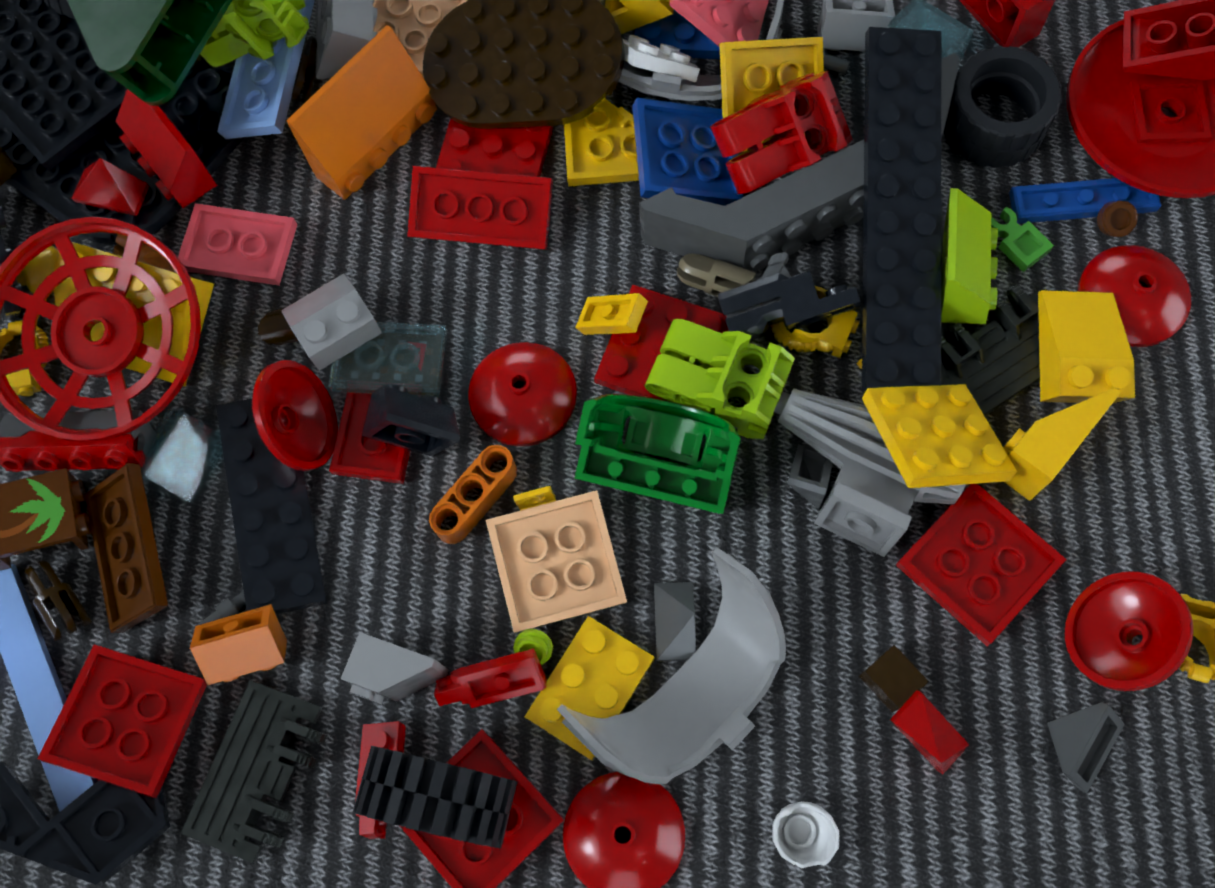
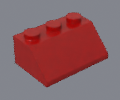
(163, 151)

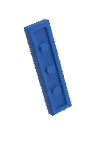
(1076, 199)

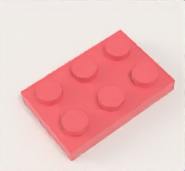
(237, 244)

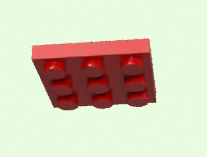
(495, 150)
(632, 355)
(981, 563)
(123, 721)
(528, 825)

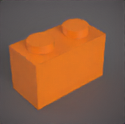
(239, 645)

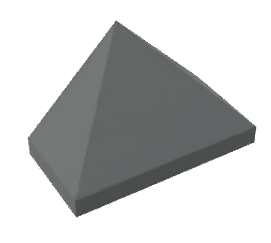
(810, 474)
(674, 621)
(1084, 742)

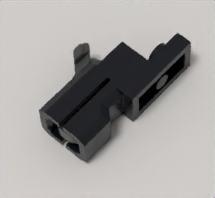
(782, 298)

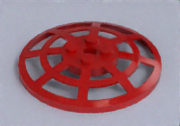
(79, 314)

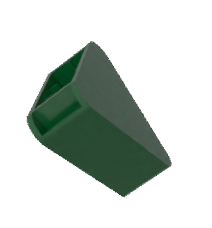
(147, 42)

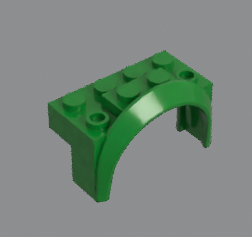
(662, 431)

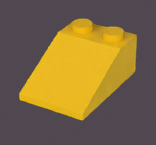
(1082, 347)
(1051, 443)

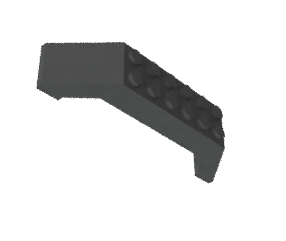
(775, 217)

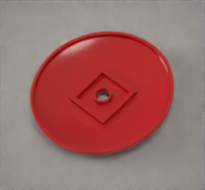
(1126, 131)

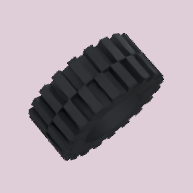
(435, 797)

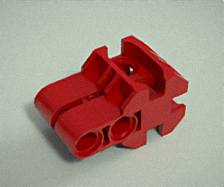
(782, 129)

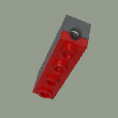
(30, 450)

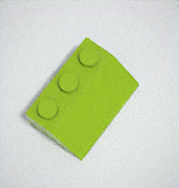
(967, 261)

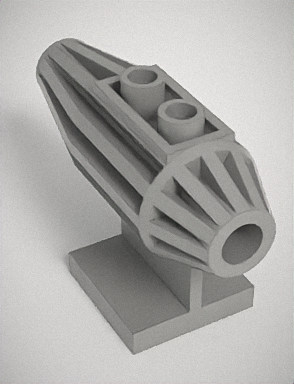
(869, 494)

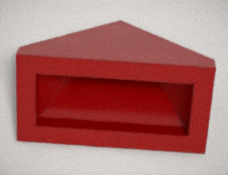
(110, 188)
(929, 732)

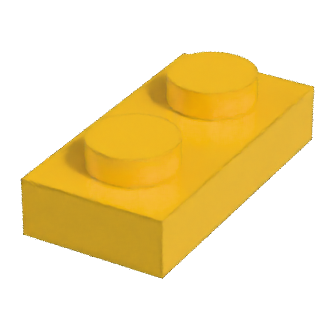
(611, 314)

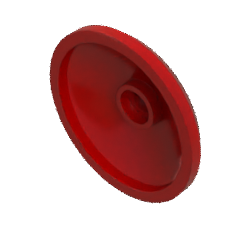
(1146, 313)
(528, 413)
(294, 415)
(1112, 614)
(654, 825)

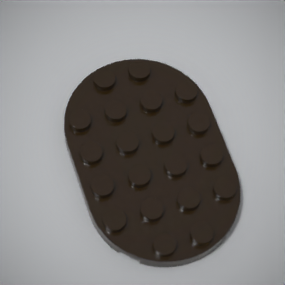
(523, 62)

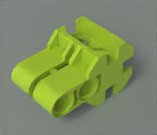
(241, 31)
(706, 370)

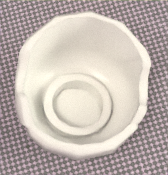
(805, 834)

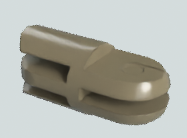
(711, 274)

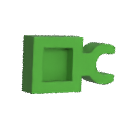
(1023, 243)

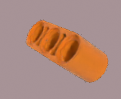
(475, 476)

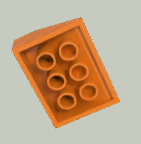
(362, 114)

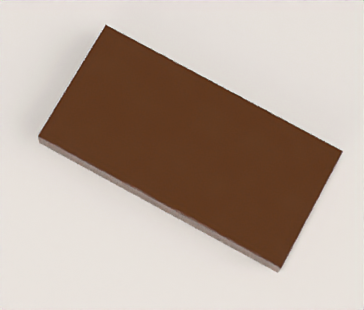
(125, 549)

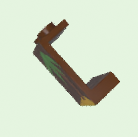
(42, 514)

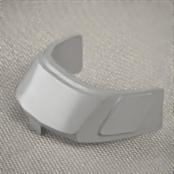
(668, 86)
(705, 698)

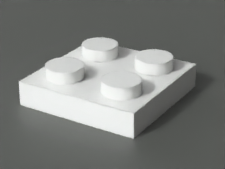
(661, 60)

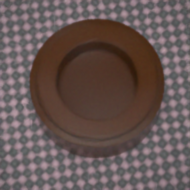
(1117, 218)

